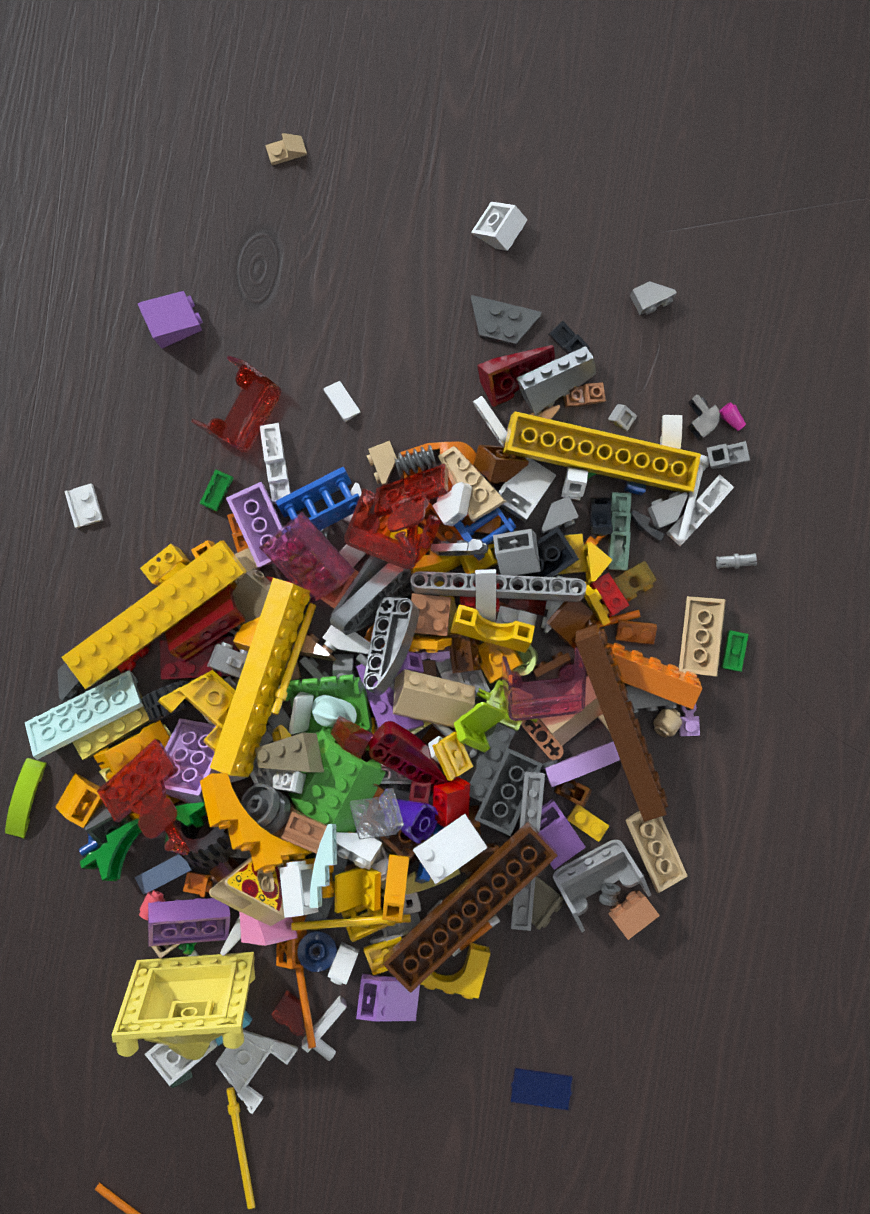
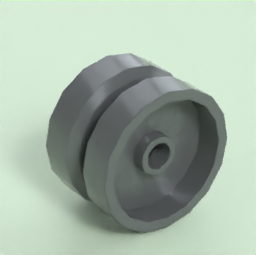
(266, 807)

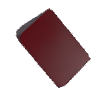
(420, 792)

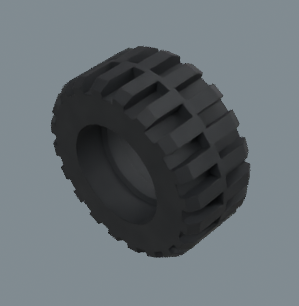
(208, 850)

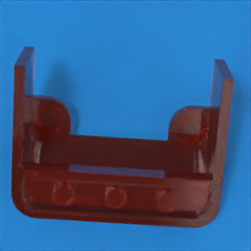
(249, 411)
(364, 535)

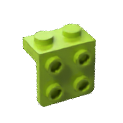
(474, 724)

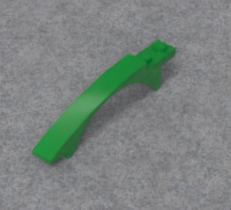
(111, 855)

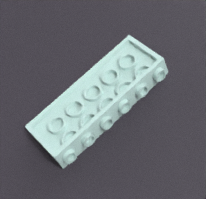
(83, 714)

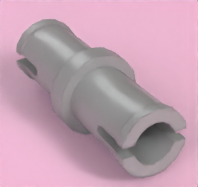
(736, 561)

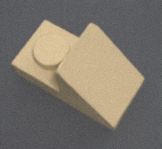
(286, 149)

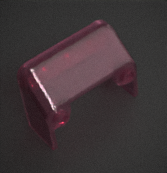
(545, 697)

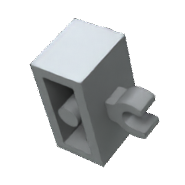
(228, 660)

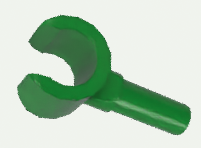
(189, 948)

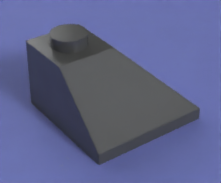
(103, 824)

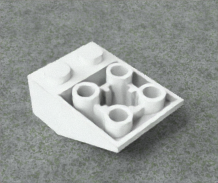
(526, 489)

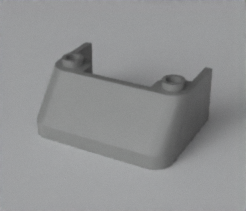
(590, 871)

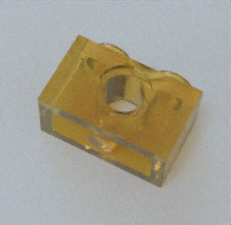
(642, 574)

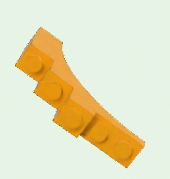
(245, 834)

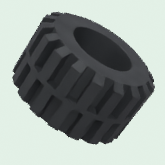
(155, 710)

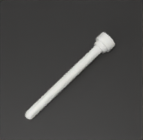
(703, 464)

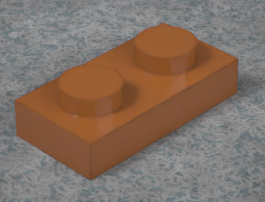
(636, 631)

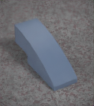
(163, 873)

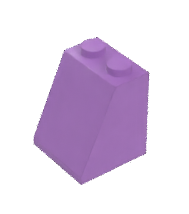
(170, 318)

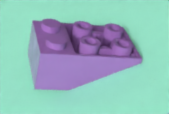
(559, 834)
(386, 1000)

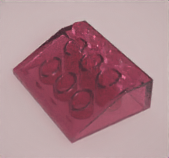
(307, 558)

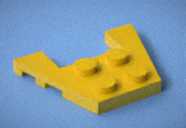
(208, 695)

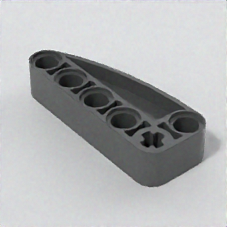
(363, 605)
(397, 642)

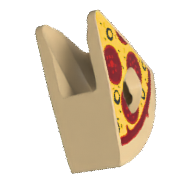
(252, 892)

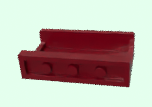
(204, 625)

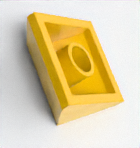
(595, 561)

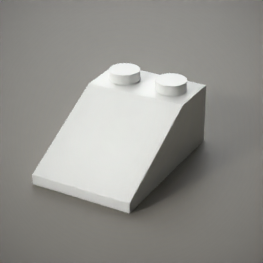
(351, 643)
(450, 848)
(171, 1064)

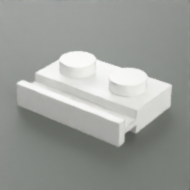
(84, 506)

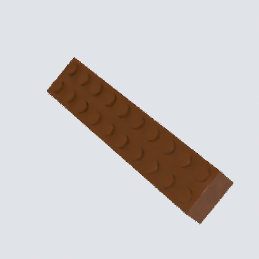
(621, 723)
(469, 907)

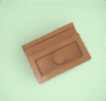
(304, 831)

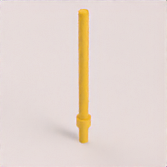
(281, 693)
(346, 923)
(233, 1110)

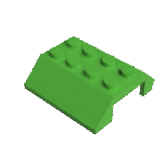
(346, 688)
(344, 779)

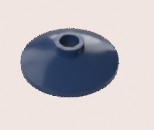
(326, 955)

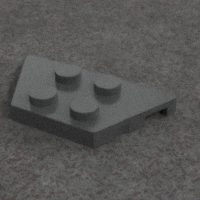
(502, 320)

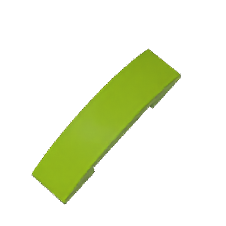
(23, 797)

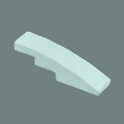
(325, 856)

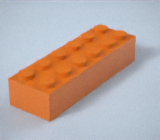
(656, 677)

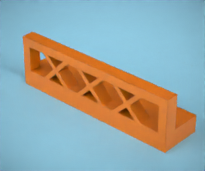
(290, 948)

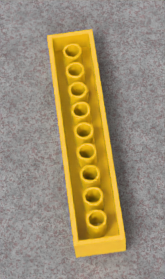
(601, 453)
(154, 614)
(260, 678)

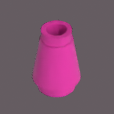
(732, 416)

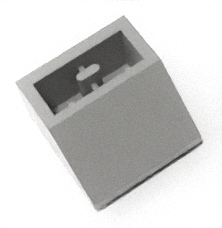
(517, 552)

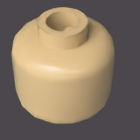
(667, 722)

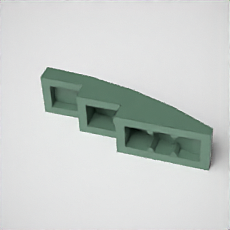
(620, 538)

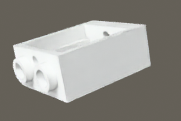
(296, 888)

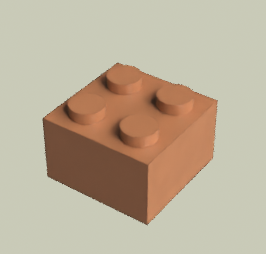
(433, 615)
(633, 914)

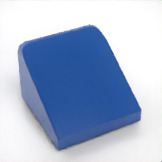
(635, 488)

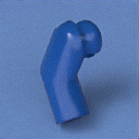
(89, 847)

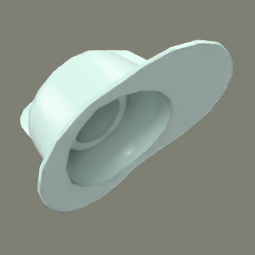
(328, 709)

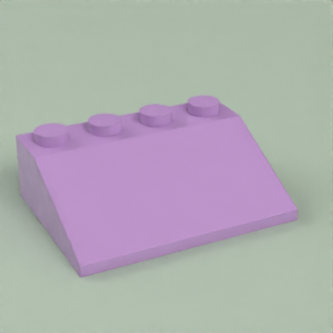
(191, 758)

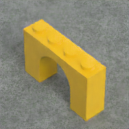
(468, 979)

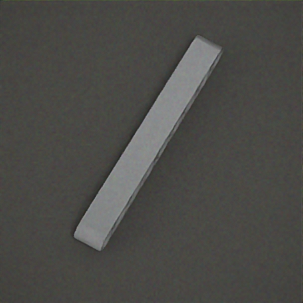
(506, 581)

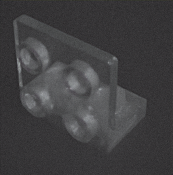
(377, 815)

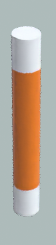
(487, 926)

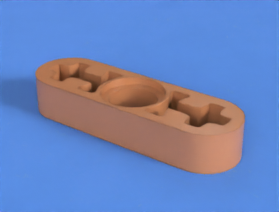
(547, 750)

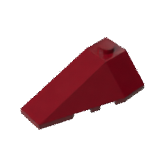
(501, 373)

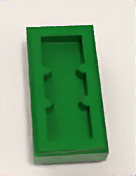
(216, 490)

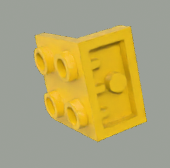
(358, 888)

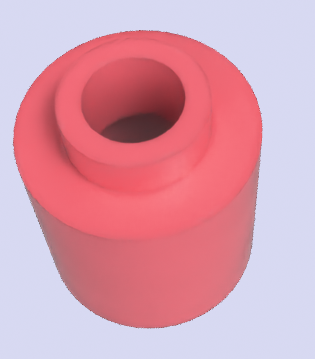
(151, 897)

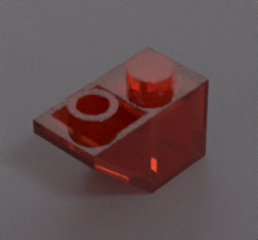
(289, 1012)

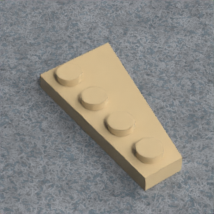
(483, 495)

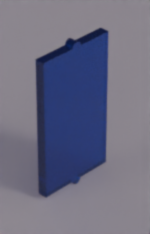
(541, 1088)

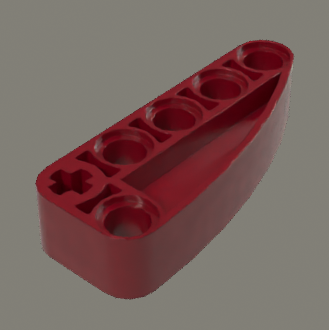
(405, 754)

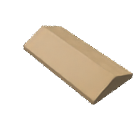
(702, 635)
(567, 726)
(656, 851)

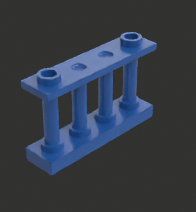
(317, 490)
(467, 531)

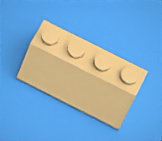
(431, 698)

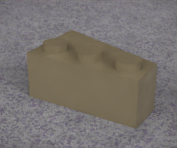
(292, 753)

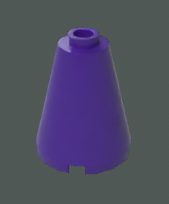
(417, 819)

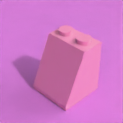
(262, 934)

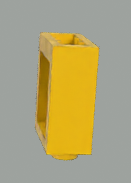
(171, 562)

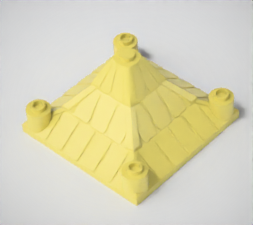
(185, 1003)

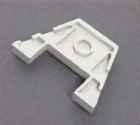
(242, 1063)

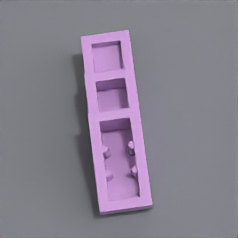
(582, 764)

